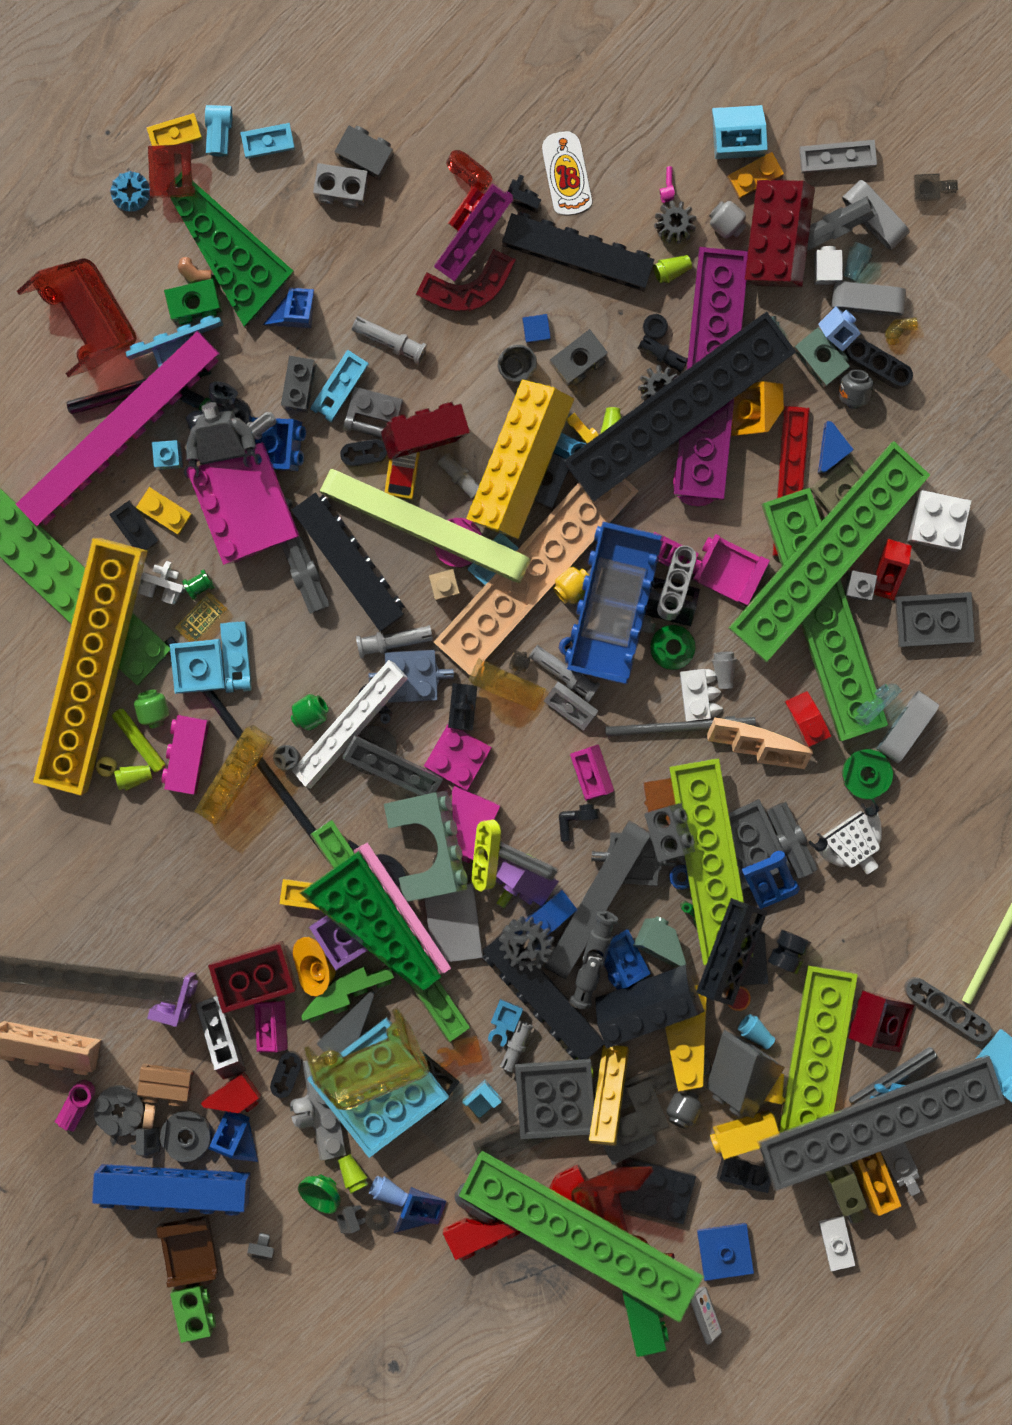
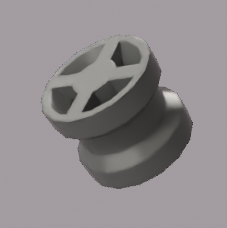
(282, 756)

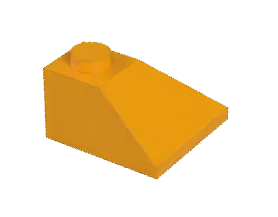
(757, 408)

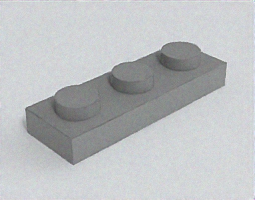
(837, 156)

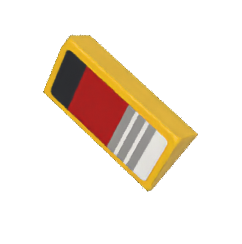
(402, 476)

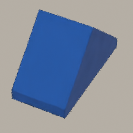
(833, 447)

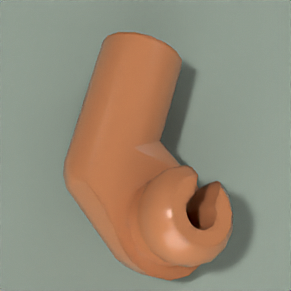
(190, 273)

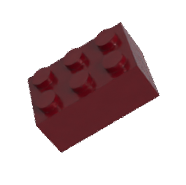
(425, 430)
(252, 977)

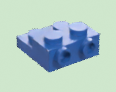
(284, 444)

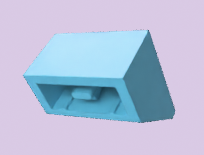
(739, 132)

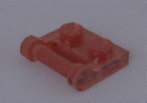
(162, 170)

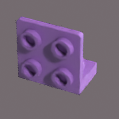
(166, 1011)

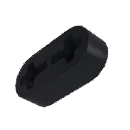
(362, 447)
(291, 1076)

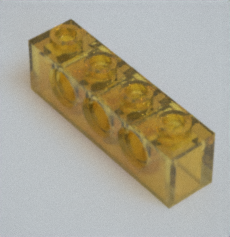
(233, 774)

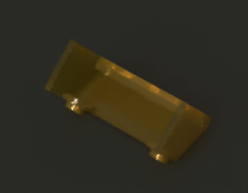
(371, 1070)

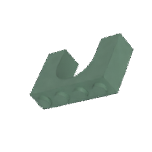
(434, 813)

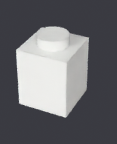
(827, 265)

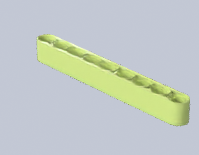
(425, 526)

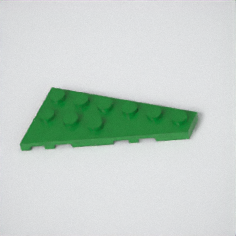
(237, 258)

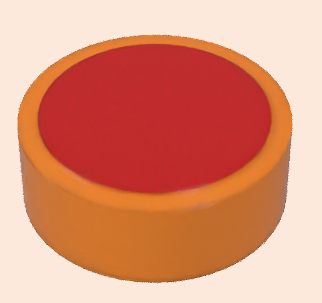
(742, 999)

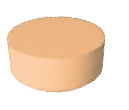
(149, 1116)

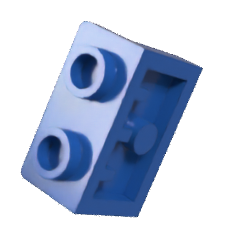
(624, 961)

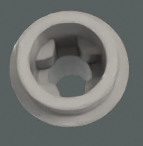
(724, 667)

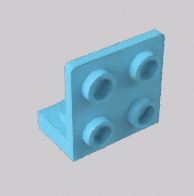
(1001, 1056)

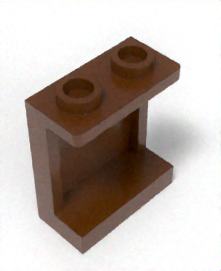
(188, 1252)

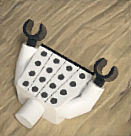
(853, 840)

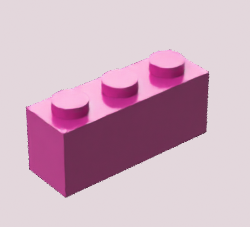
(185, 754)

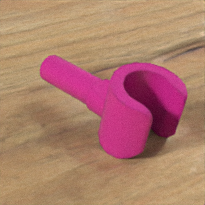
(668, 192)

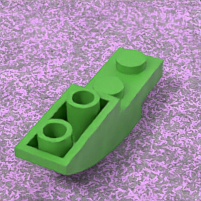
(337, 994)

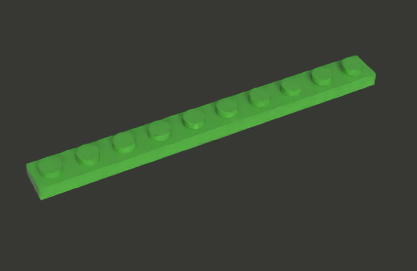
(434, 997)

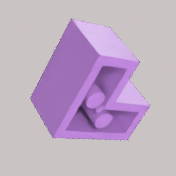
(520, 880)

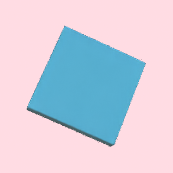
(197, 666)

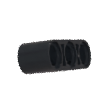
(891, 363)

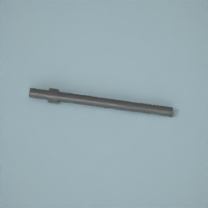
(670, 727)

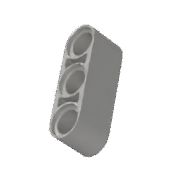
(886, 224)
(869, 298)
(676, 571)
(908, 727)

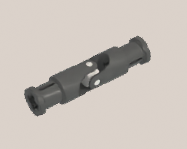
(589, 975)

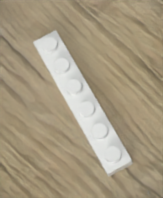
(349, 723)

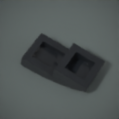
(744, 1173)

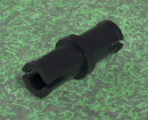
(663, 353)

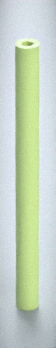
(989, 957)

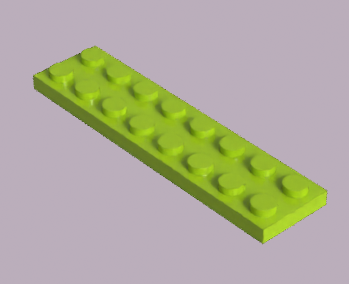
(713, 865)
(818, 1046)

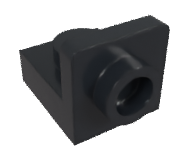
(526, 199)

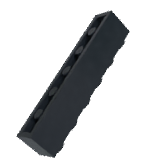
(578, 252)
(348, 562)
(548, 1003)

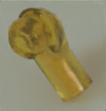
(897, 327)

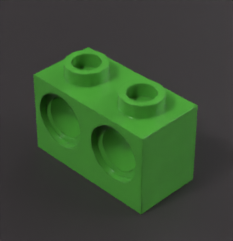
(186, 1312)

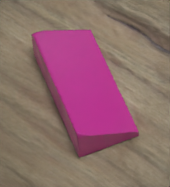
(592, 772)
(271, 1026)

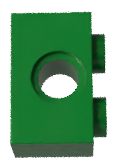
(178, 298)

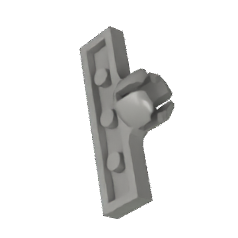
(321, 1118)

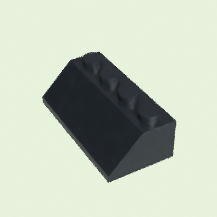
(647, 1006)

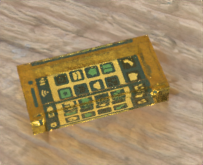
(201, 618)

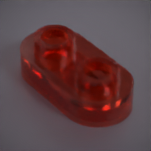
(469, 170)

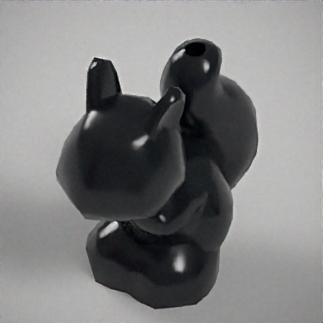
(226, 400)

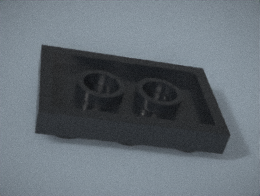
(662, 1194)

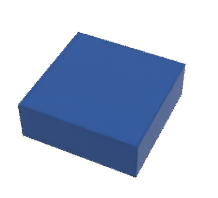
(536, 328)

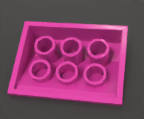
(243, 506)

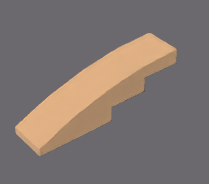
(767, 745)

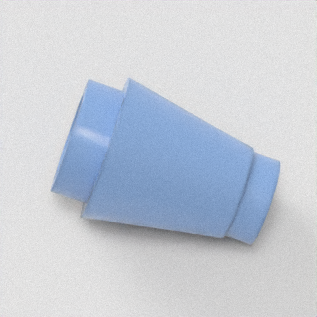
(387, 1191)

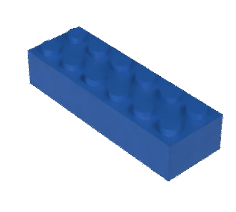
(171, 1188)

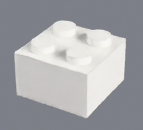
(939, 521)

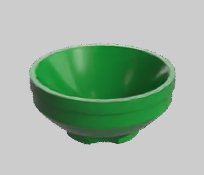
(660, 653)
(320, 1193)

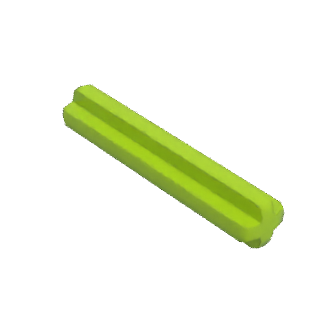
(138, 740)

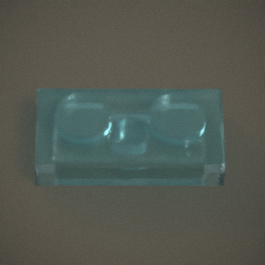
(884, 696)

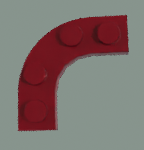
(471, 295)

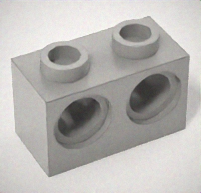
(342, 177)

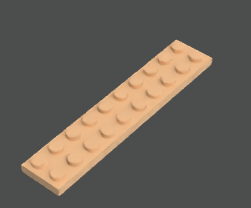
(552, 551)

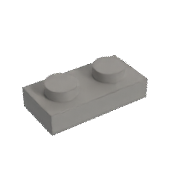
(570, 705)

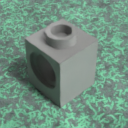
(860, 585)

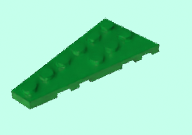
(364, 910)

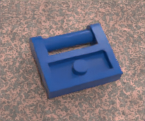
(763, 884)

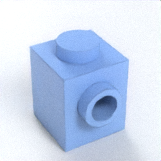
(840, 328)

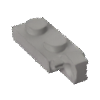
(902, 1167)

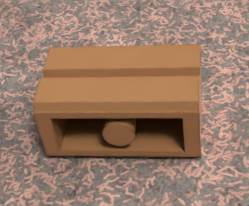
(164, 1084)

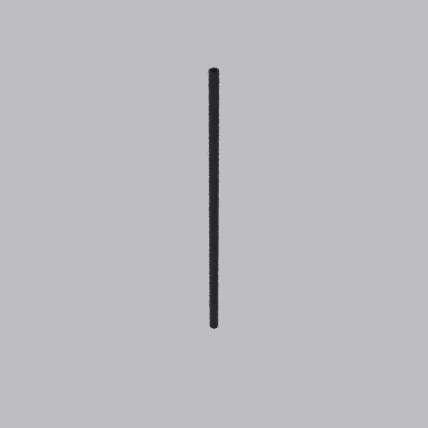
(262, 765)

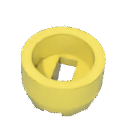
(106, 761)

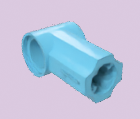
(218, 122)

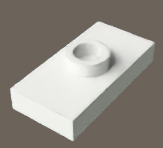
(837, 1243)

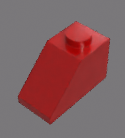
(891, 568)
(807, 719)
(234, 1096)

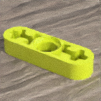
(488, 839)

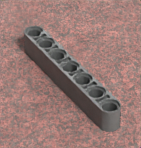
(597, 899)

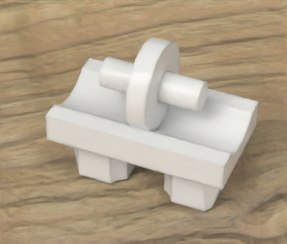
(172, 590)

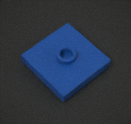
(725, 1251)

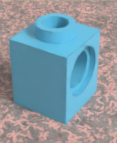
(167, 455)

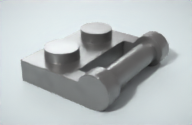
(371, 405)

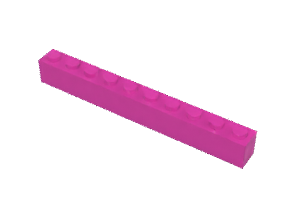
(118, 428)

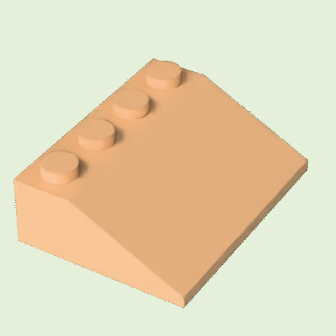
(48, 1047)

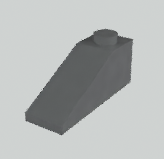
(348, 1028)
(220, 1039)

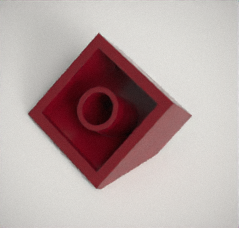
(881, 1021)

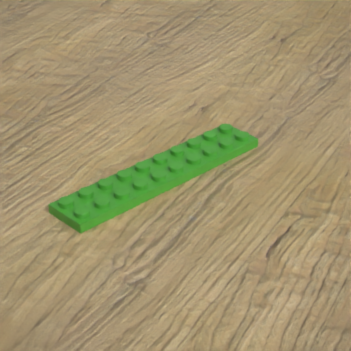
(829, 551)
(59, 579)
(829, 626)
(581, 1236)

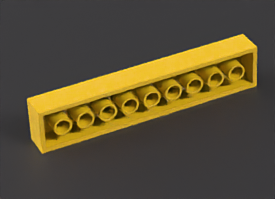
(90, 666)

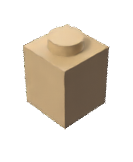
(444, 585)

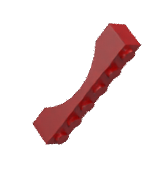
(471, 1235)

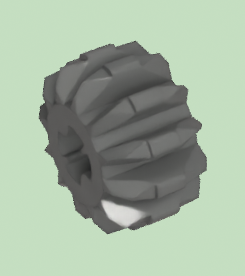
(684, 225)
(654, 378)

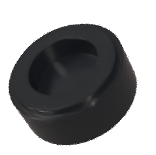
(655, 326)

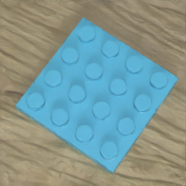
(387, 1116)

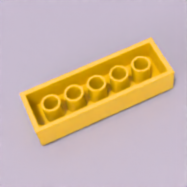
(520, 458)

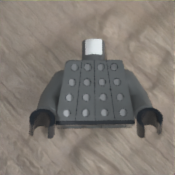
(218, 439)

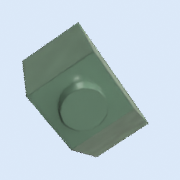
(660, 941)

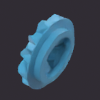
(138, 199)

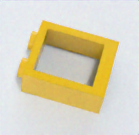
(743, 1133)

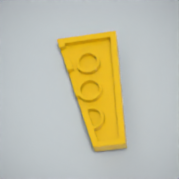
(686, 1048)

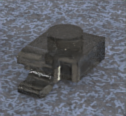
(928, 187)

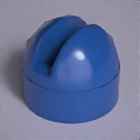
(563, 643)

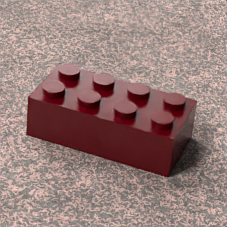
(779, 233)

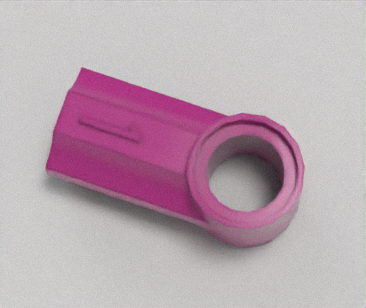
(75, 1106)

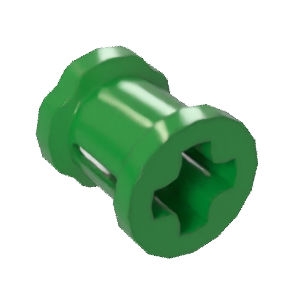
(198, 584)

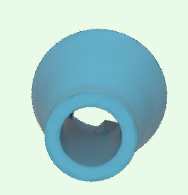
(755, 1031)

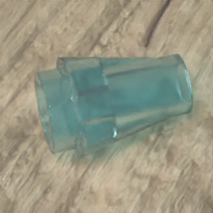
(858, 258)

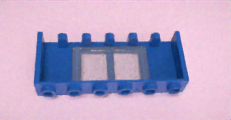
(614, 602)

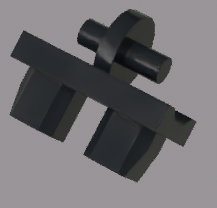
(462, 706)

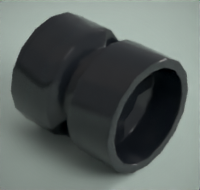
(789, 951)

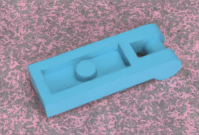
(340, 385)
(235, 655)

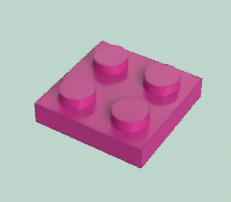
(457, 757)

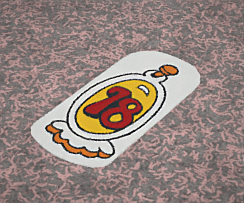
(566, 173)

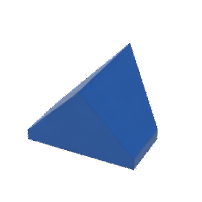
(293, 310)
(234, 1138)
(420, 1210)

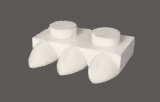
(697, 694)

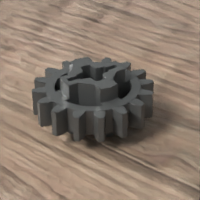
(538, 948)

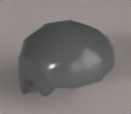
(517, 363)

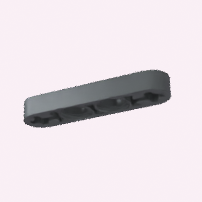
(946, 1010)

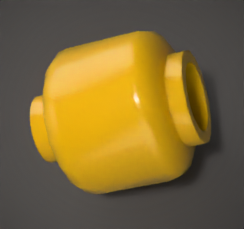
(570, 585)

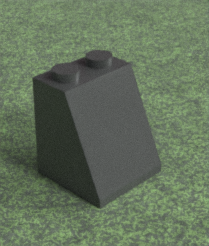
(742, 1075)

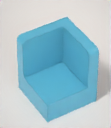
(482, 1099)

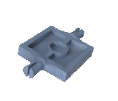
(421, 673)

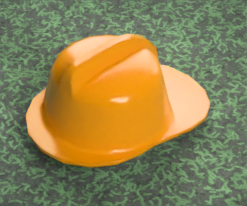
(312, 966)

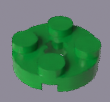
(873, 786)

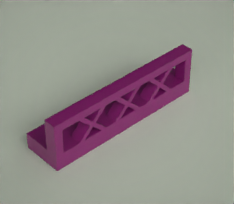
(473, 232)

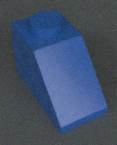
(553, 911)

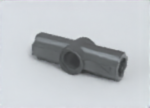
(840, 222)
(305, 575)
(792, 840)

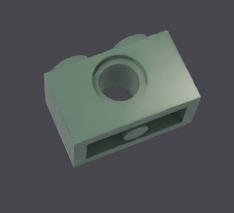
(822, 371)

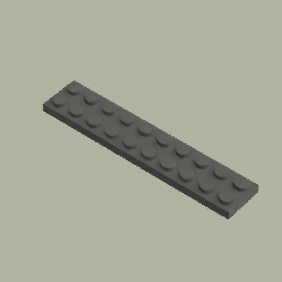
(881, 1122)

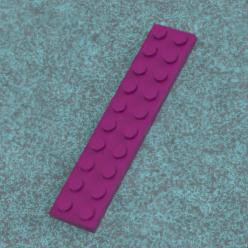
(715, 319)

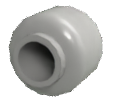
(727, 219)

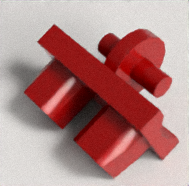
(465, 208)

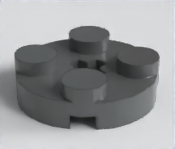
(104, 1107)
(174, 1144)

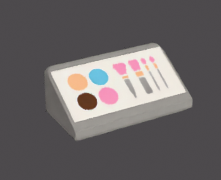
(706, 1315)

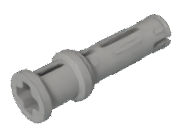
(399, 343)
(381, 642)
(574, 679)

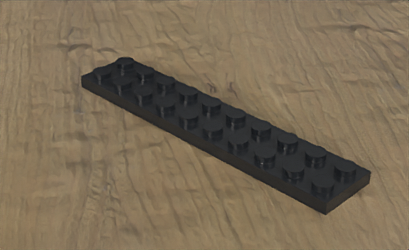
(679, 406)

